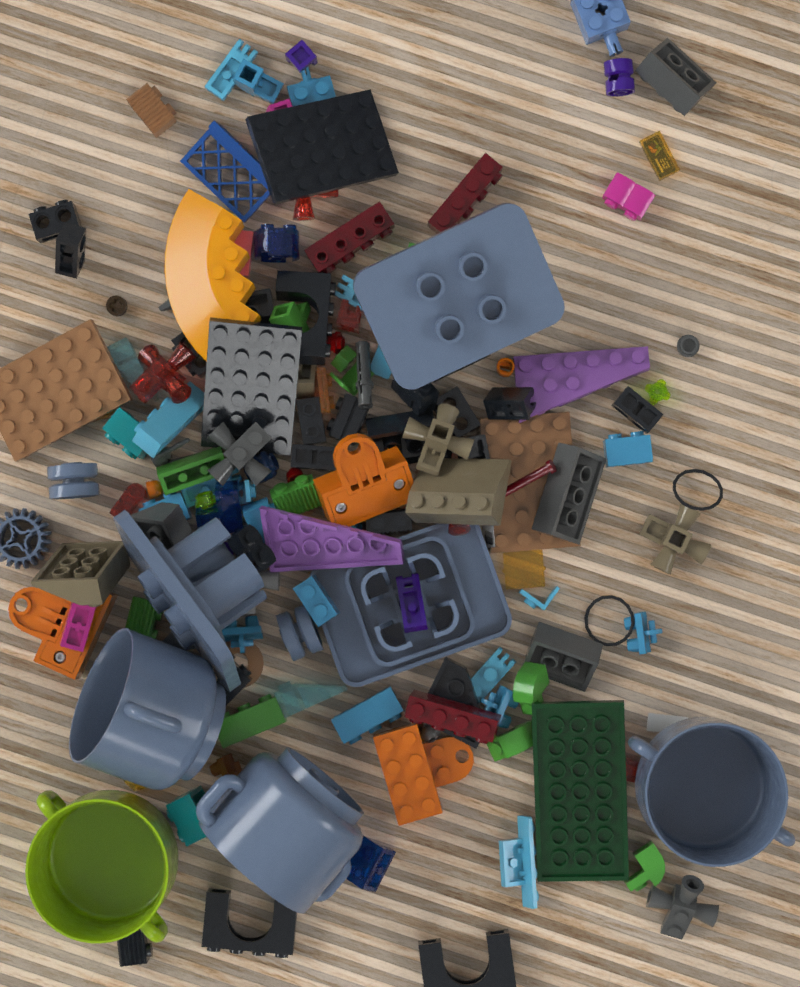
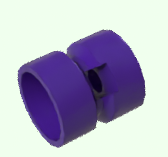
(619, 77)

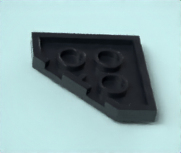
(456, 685)

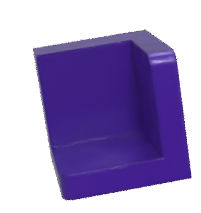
(301, 56)

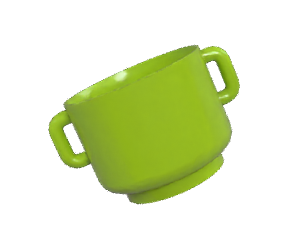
(101, 866)

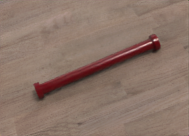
(531, 477)

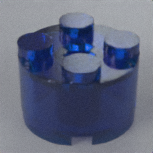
(276, 243)

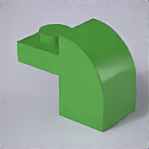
(291, 315)
(529, 685)
(512, 742)
(652, 867)

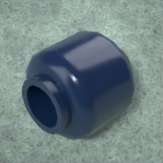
(269, 461)

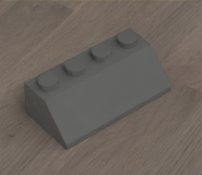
(569, 493)

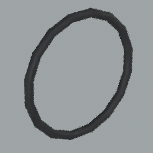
(693, 507)
(623, 602)

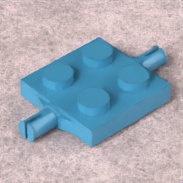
(310, 89)

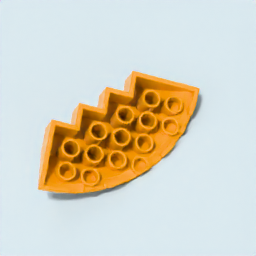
(205, 269)

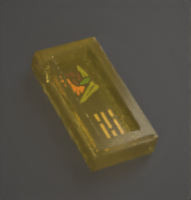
(659, 155)

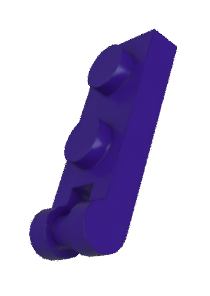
(411, 603)

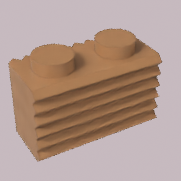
(152, 110)

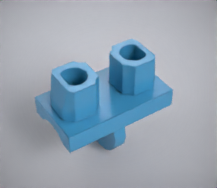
(243, 636)
(642, 642)
(498, 703)

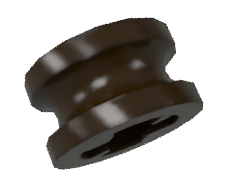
(121, 311)

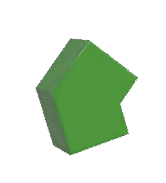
(343, 358)

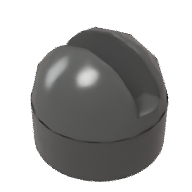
(429, 734)

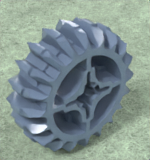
(26, 546)

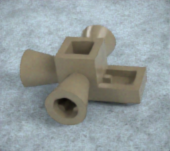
(438, 439)
(674, 538)

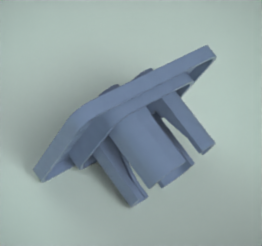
(459, 296)
(197, 586)
(459, 600)

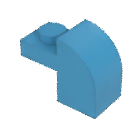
(255, 82)

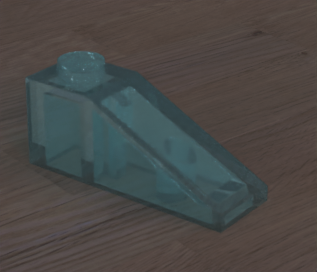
(127, 361)
(304, 695)

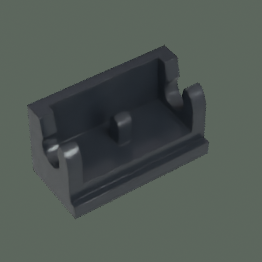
(509, 403)

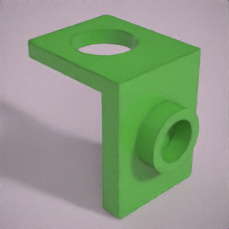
(349, 380)

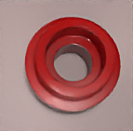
(337, 342)

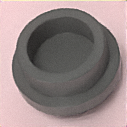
(688, 345)

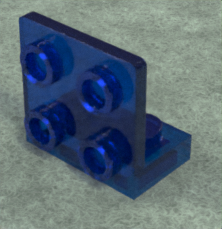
(370, 865)

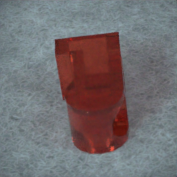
(130, 499)

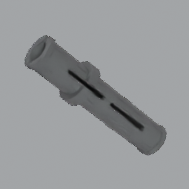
(364, 384)

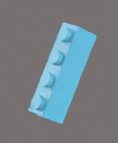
(168, 422)

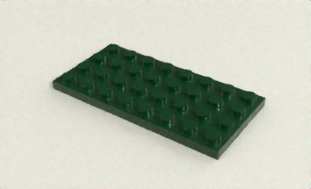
(580, 790)

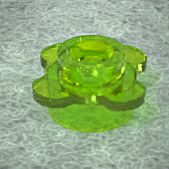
(663, 395)
(205, 500)

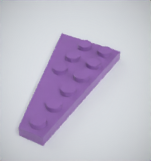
(573, 375)
(318, 544)

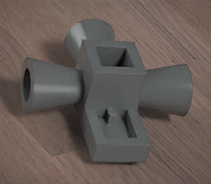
(240, 453)
(682, 906)

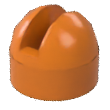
(505, 363)
(154, 489)

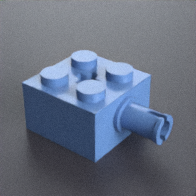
(598, 27)

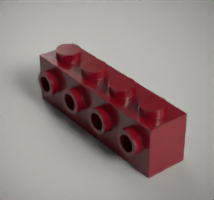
(466, 194)
(350, 238)
(453, 716)

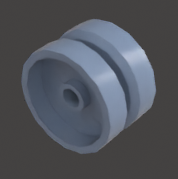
(73, 480)
(296, 633)

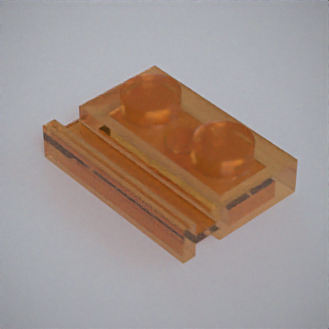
(324, 382)

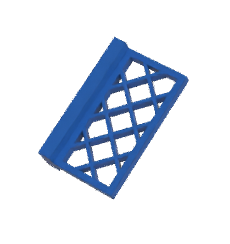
(239, 154)

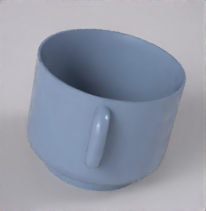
(147, 712)
(711, 791)
(284, 827)

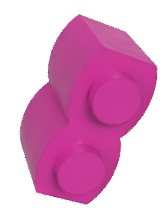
(628, 196)

